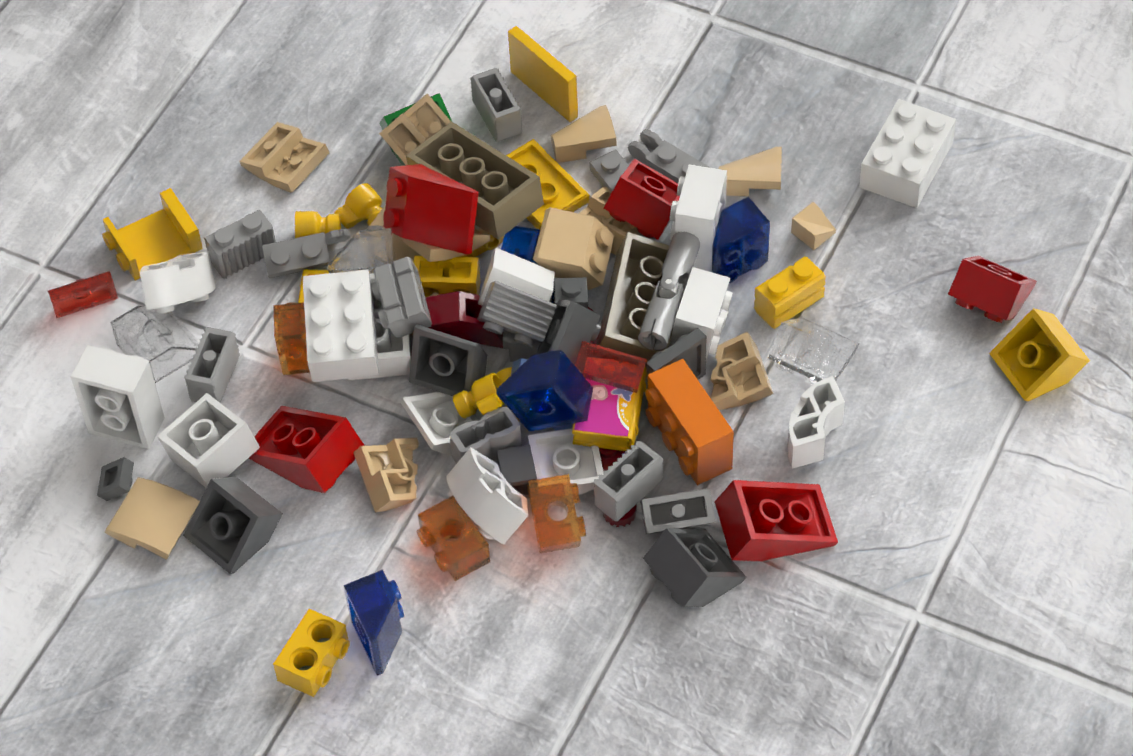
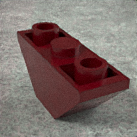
(457, 315)

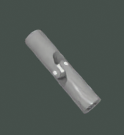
(675, 273)

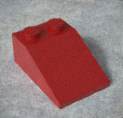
(430, 208)
(306, 447)
(773, 519)

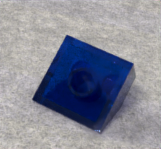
(547, 392)
(375, 616)

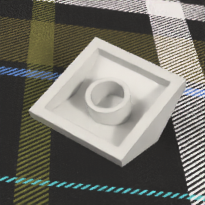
(518, 274)
(435, 418)
(557, 456)

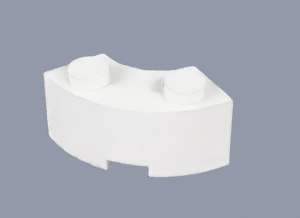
(177, 281)
(812, 420)
(487, 496)

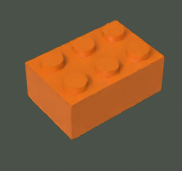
(689, 422)

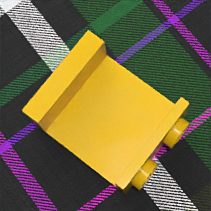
(154, 237)

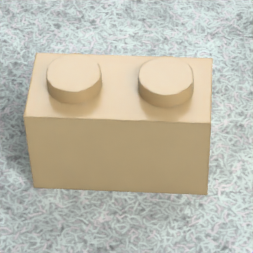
(574, 246)

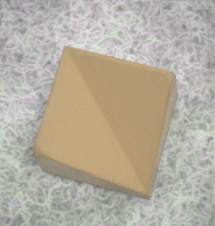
(812, 226)

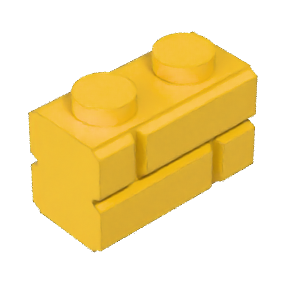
(789, 292)

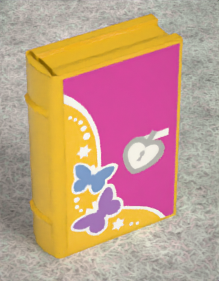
(611, 417)

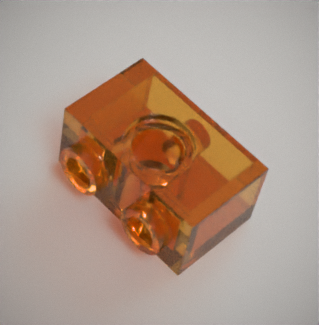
(291, 337)
(450, 521)
(554, 534)

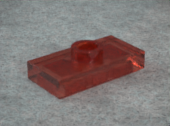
(83, 294)
(610, 366)

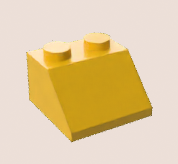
(1038, 355)

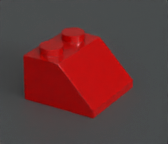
(643, 199)
(990, 288)

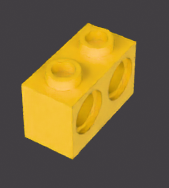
(449, 275)
(304, 650)

